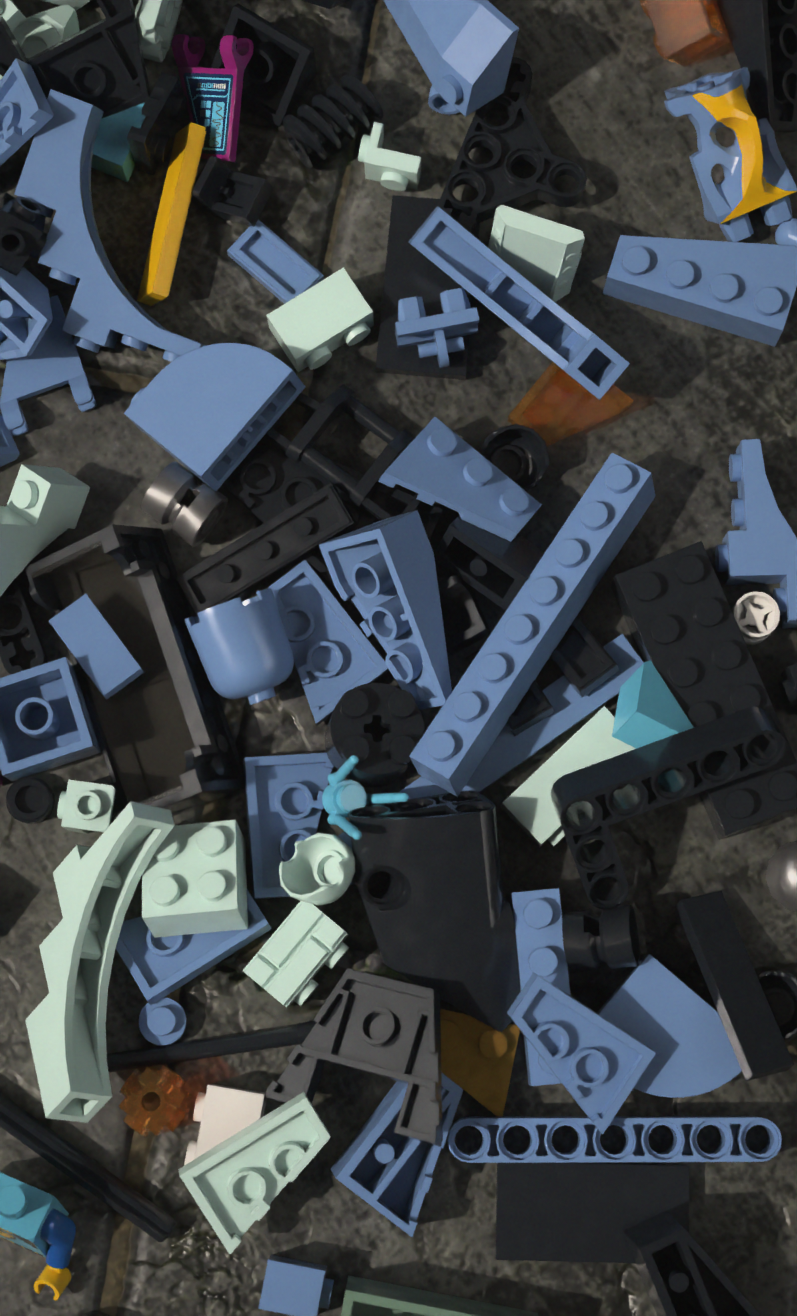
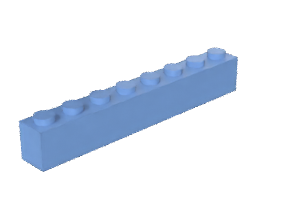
(533, 624)

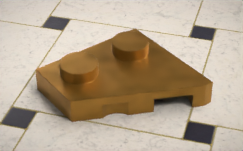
(478, 1057)

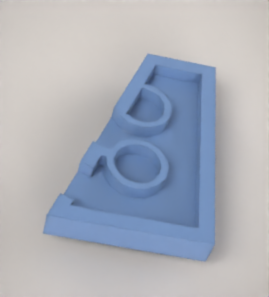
(22, 108)
(457, 476)
(324, 641)
(281, 809)
(171, 961)
(581, 1048)

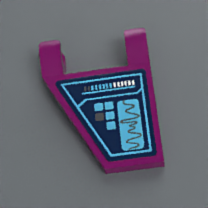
(214, 92)

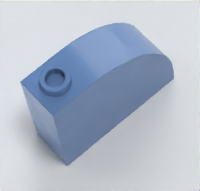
(214, 406)
(677, 1025)

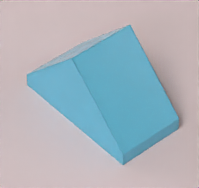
(111, 145)
(647, 709)

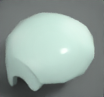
(318, 869)

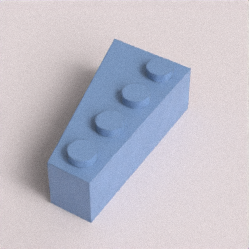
(708, 282)

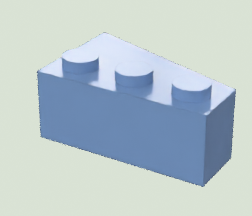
(392, 1169)

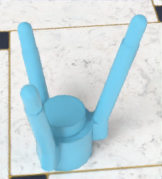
(346, 795)

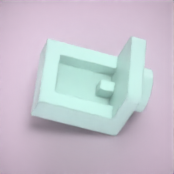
(389, 167)
(86, 806)

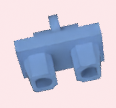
(456, 321)

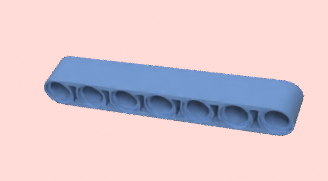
(636, 1145)

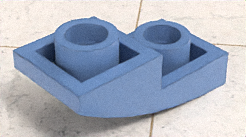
(96, 646)

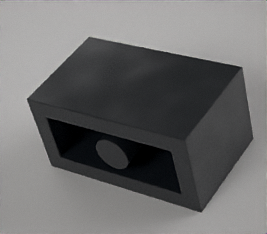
(487, 561)

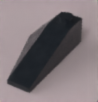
(767, 45)

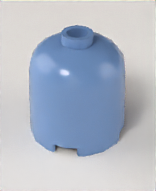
(243, 647)

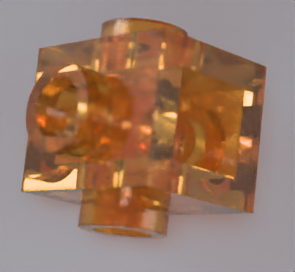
(171, 1093)

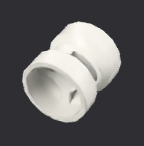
(759, 611)

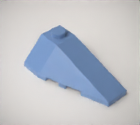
(460, 46)

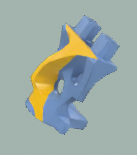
(749, 179)

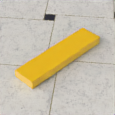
(172, 214)

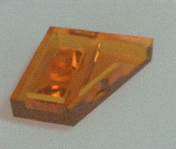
(562, 407)

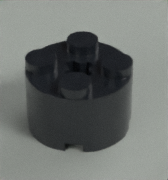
(393, 717)

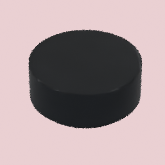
(30, 800)

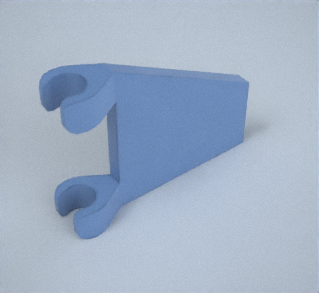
(49, 367)

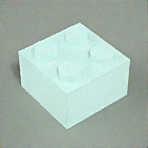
(197, 881)

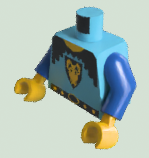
(39, 1225)

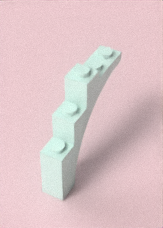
(78, 957)

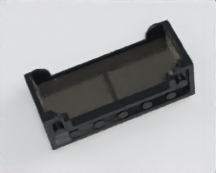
(167, 726)

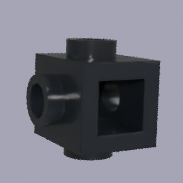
(20, 232)

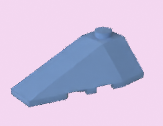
(395, 587)

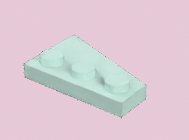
(253, 1166)

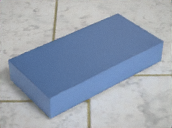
(273, 263)

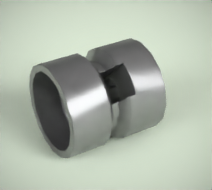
(168, 502)

